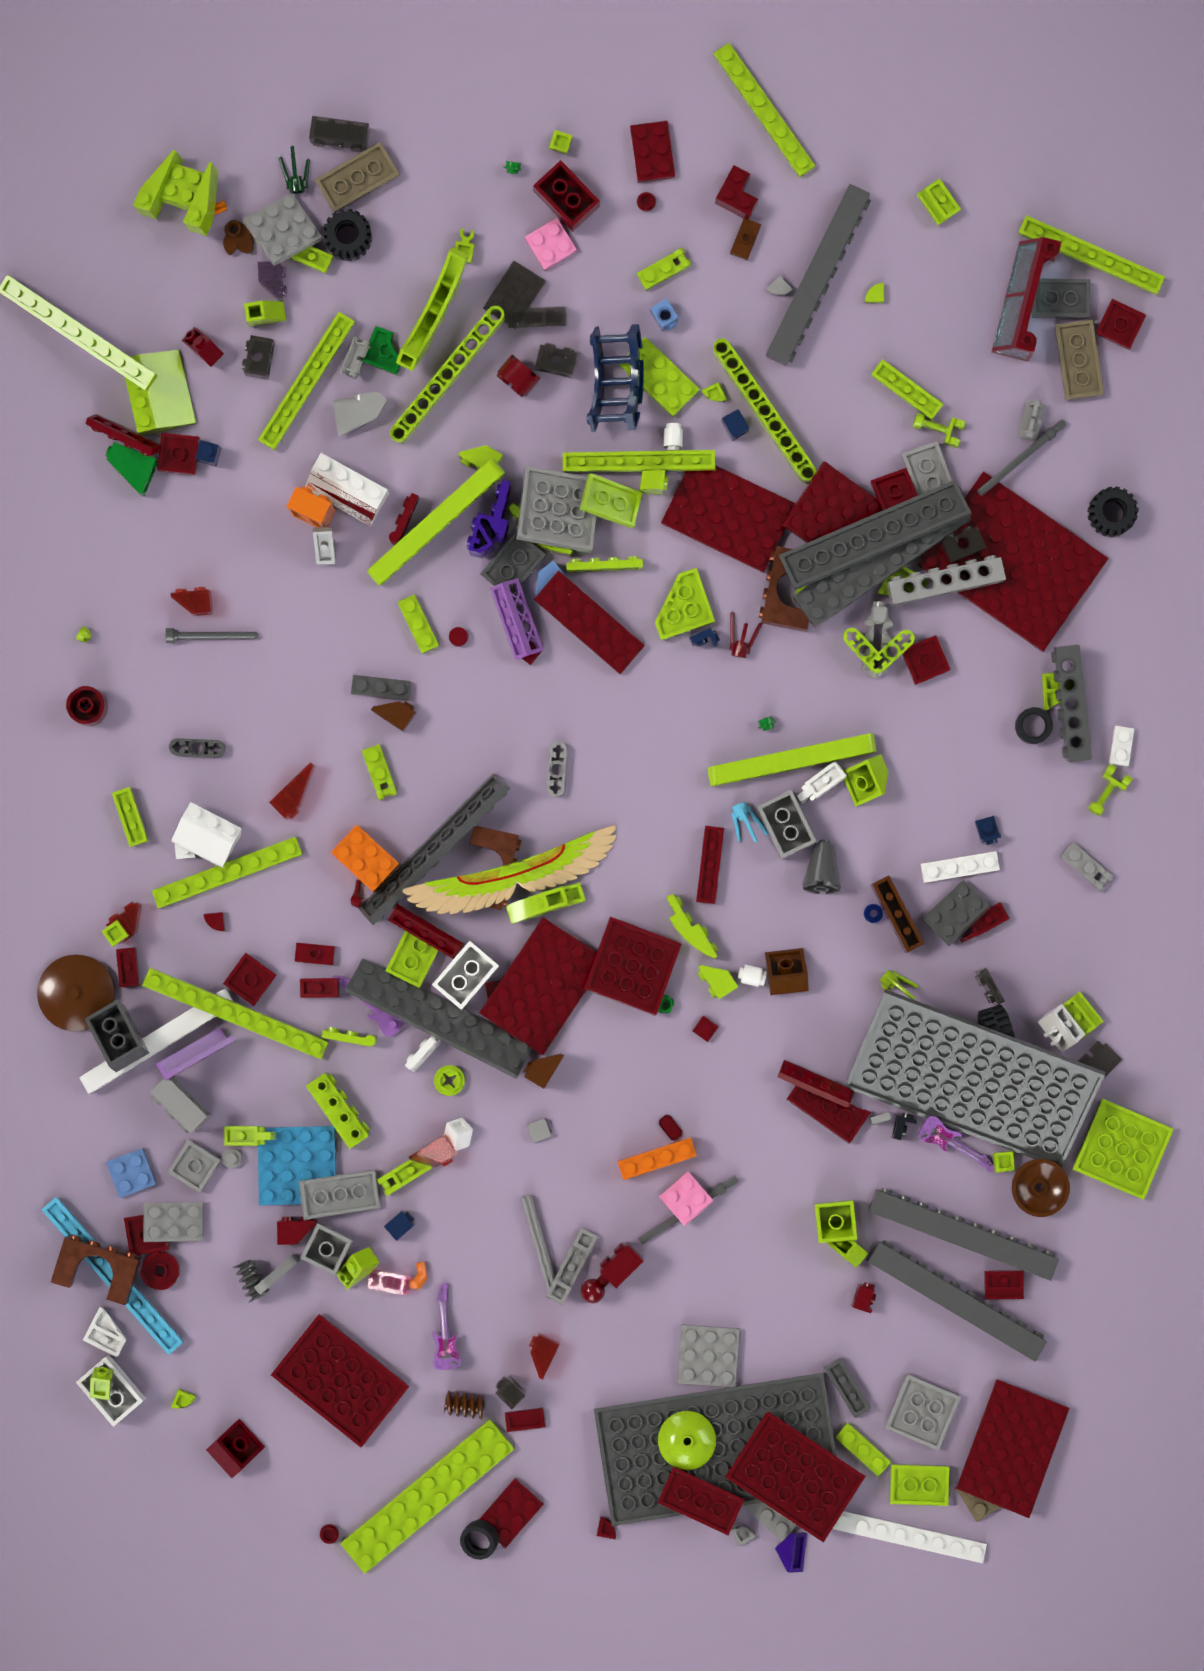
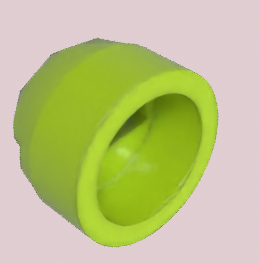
(83, 635)

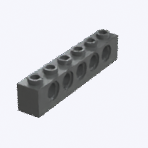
(1079, 711)

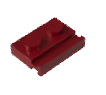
(1004, 1284)

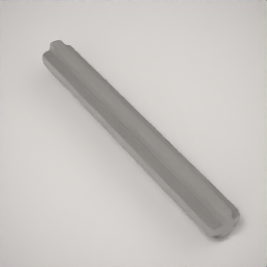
(538, 1239)

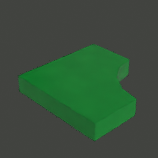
(381, 351)

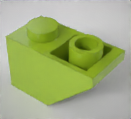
(264, 312)
(479, 456)
(653, 482)
(719, 981)
(357, 1267)

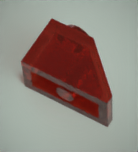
(435, 1153)
(542, 1352)

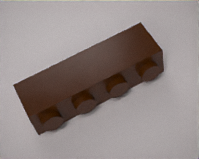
(897, 914)

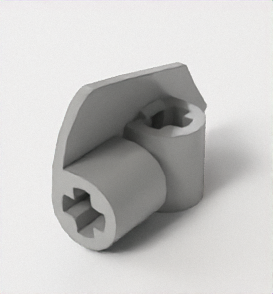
(357, 411)

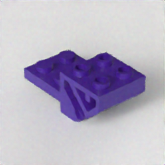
(479, 543)

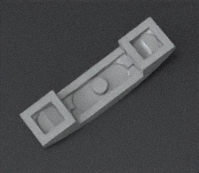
(571, 1266)

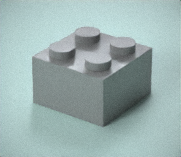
(327, 1248)

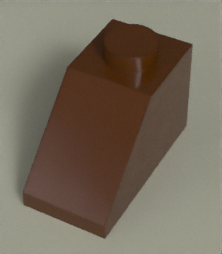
(396, 713)

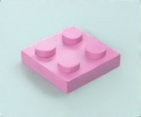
(550, 244)
(686, 1198)

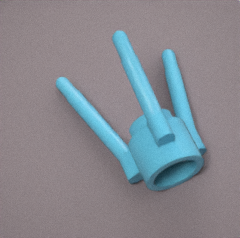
(742, 812)

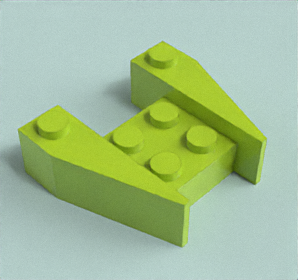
(182, 189)

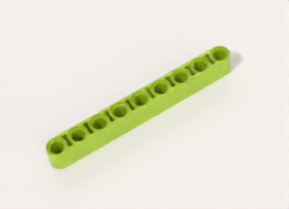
(445, 384)
(762, 401)
(435, 522)
(791, 759)

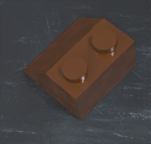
(786, 971)
(542, 1069)

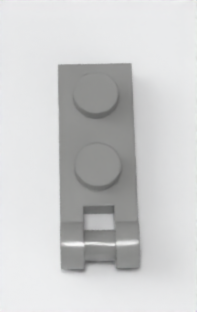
(1086, 866)

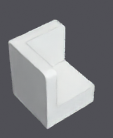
(458, 1133)

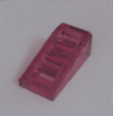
(404, 1290)

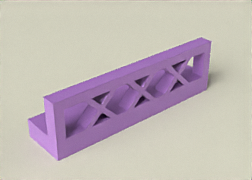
(513, 619)
(193, 1053)

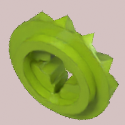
(439, 1080)

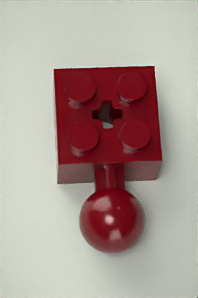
(613, 1271)

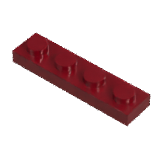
(122, 434)
(710, 864)
(425, 931)
(815, 1083)

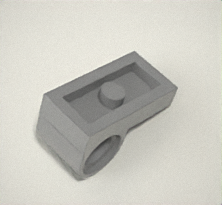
(324, 545)

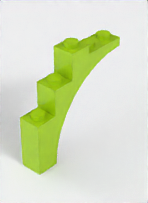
(434, 311)

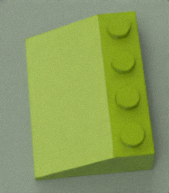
(167, 401)

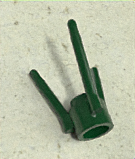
(295, 183)

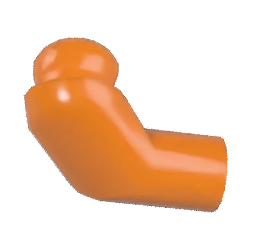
(420, 1278)

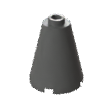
(822, 870)

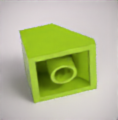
(835, 1221)

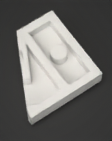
(105, 1334)

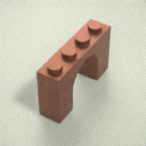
(775, 611)
(502, 843)
(123, 1266)

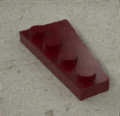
(836, 1118)

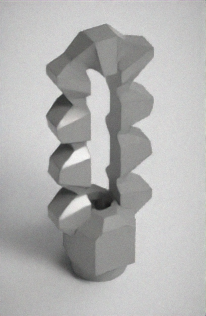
(878, 615)

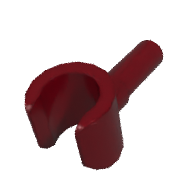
(355, 900)

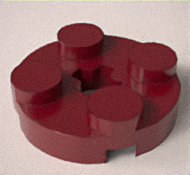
(171, 1271)

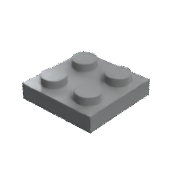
(194, 1166)

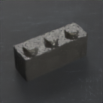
(339, 133)

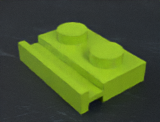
(938, 202)
(1082, 1013)

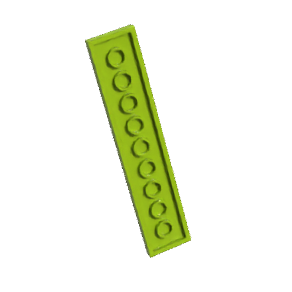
(427, 1496)

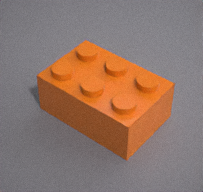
(311, 508)
(365, 858)

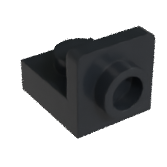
(899, 1127)

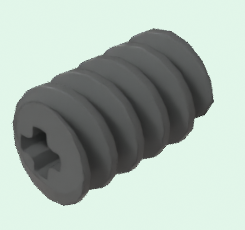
(250, 1278)

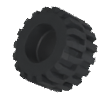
(343, 219)
(1126, 503)
(996, 1019)

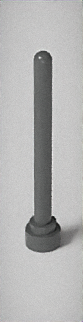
(173, 635)

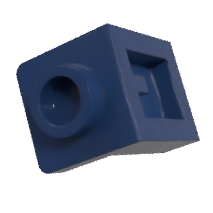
(701, 638)
(987, 830)

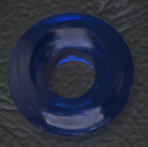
(869, 918)

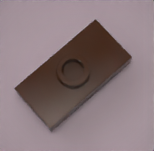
(745, 239)

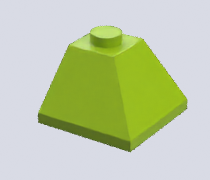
(867, 780)

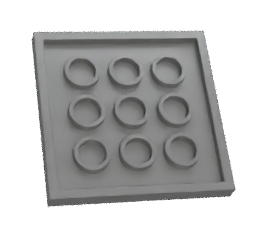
(552, 510)

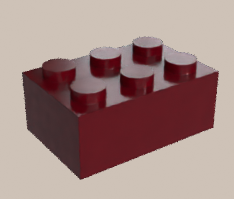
(566, 196)

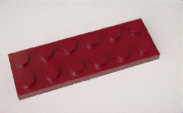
(589, 622)

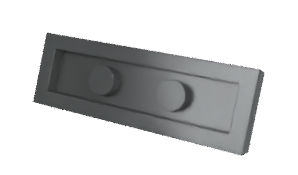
(380, 687)
(847, 1387)

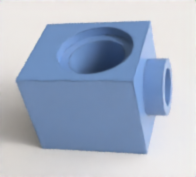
(658, 309)

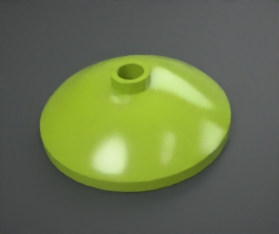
(687, 1425)

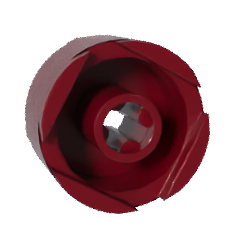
(519, 375)
(84, 695)

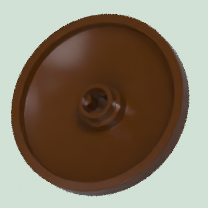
(74, 990)

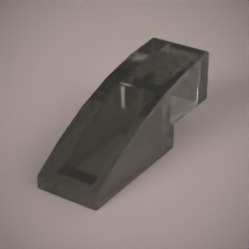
(537, 316)

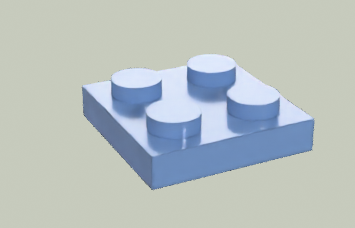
(131, 1173)

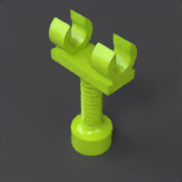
(920, 421)
(1097, 807)

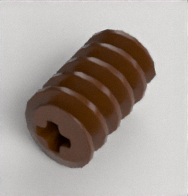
(464, 1404)

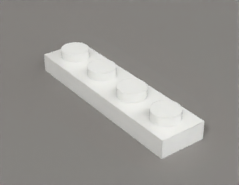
(959, 867)

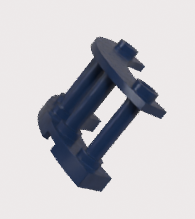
(635, 380)

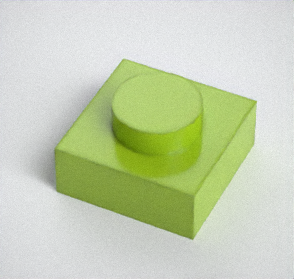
(560, 142)
(115, 933)
(1003, 1161)

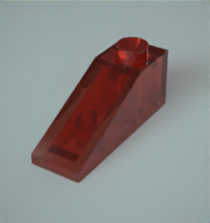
(292, 795)

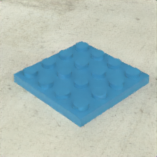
(294, 1157)

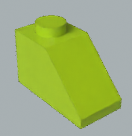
(850, 1251)

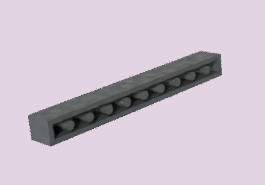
(817, 275)
(962, 1234)
(957, 1301)

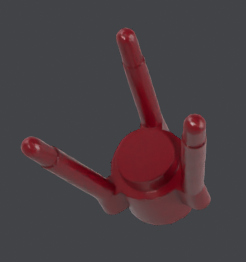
(741, 649)

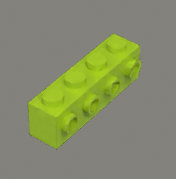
(337, 1109)

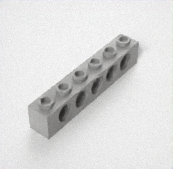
(992, 564)

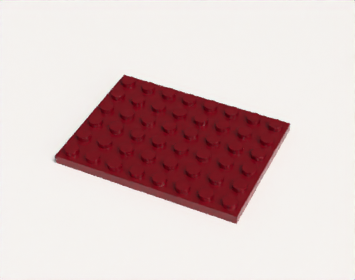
(1041, 560)

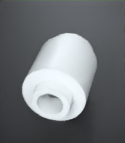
(673, 437)
(752, 975)

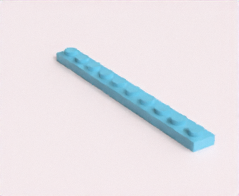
(137, 1302)

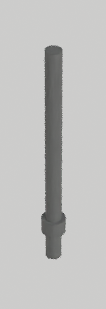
(1048, 435)
(720, 1188)

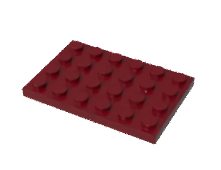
(728, 515)
(540, 986)
(340, 1380)
(1012, 1448)
(795, 1476)

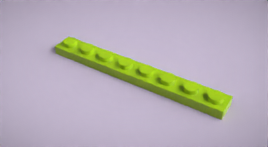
(764, 110)
(1094, 256)
(306, 381)
(638, 461)
(231, 871)

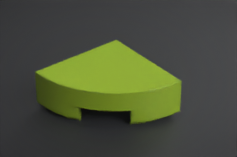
(875, 294)
(714, 393)
(182, 1399)

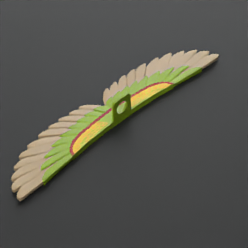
(532, 873)

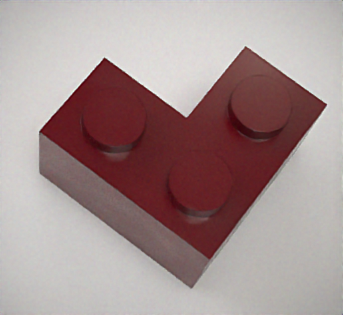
(733, 196)

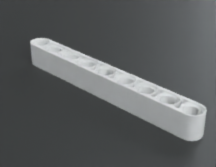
(154, 1042)

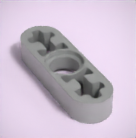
(553, 755)
(276, 1274)

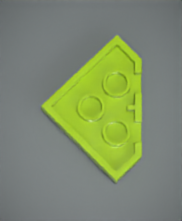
(684, 607)

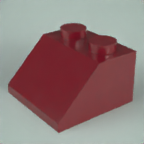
(235, 1448)

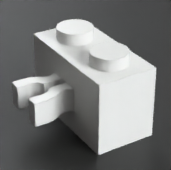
(1061, 1028)

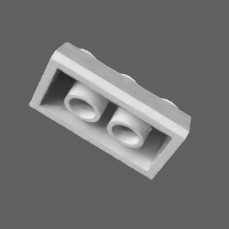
(206, 834)

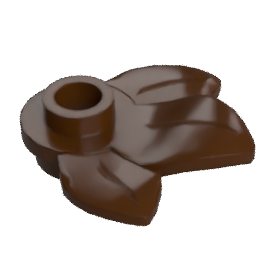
(240, 240)

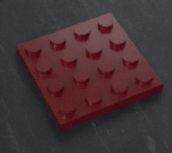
(828, 505)
(632, 966)

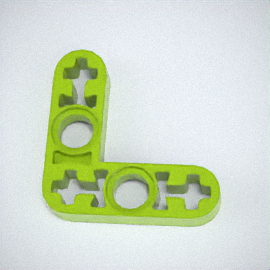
(874, 654)

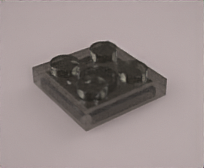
(985, 980)

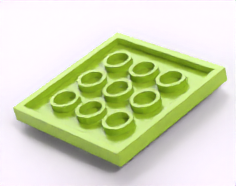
(1122, 1149)

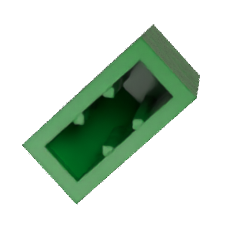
(133, 466)

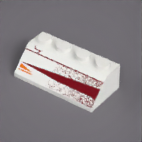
(347, 489)

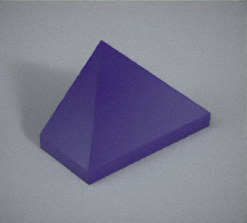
(792, 1551)

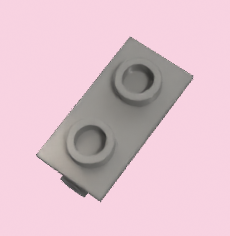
(352, 362)
(1031, 420)

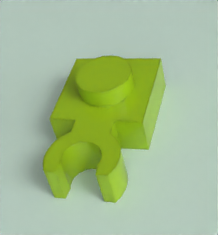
(465, 245)

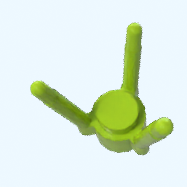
(890, 980)

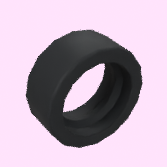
(1035, 711)
(474, 1551)

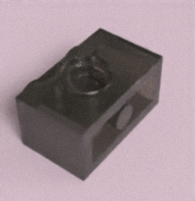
(261, 368)
(564, 368)
(974, 544)
(510, 1391)

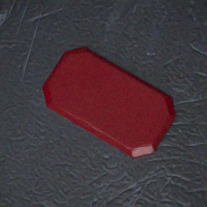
(670, 1127)

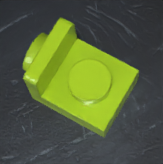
(101, 1383)

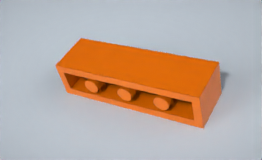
(656, 1158)

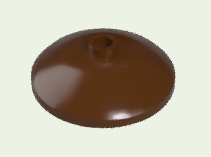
(1054, 1187)

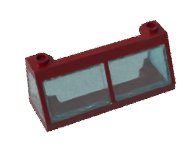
(1012, 334)

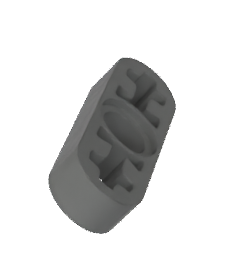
(182, 752)

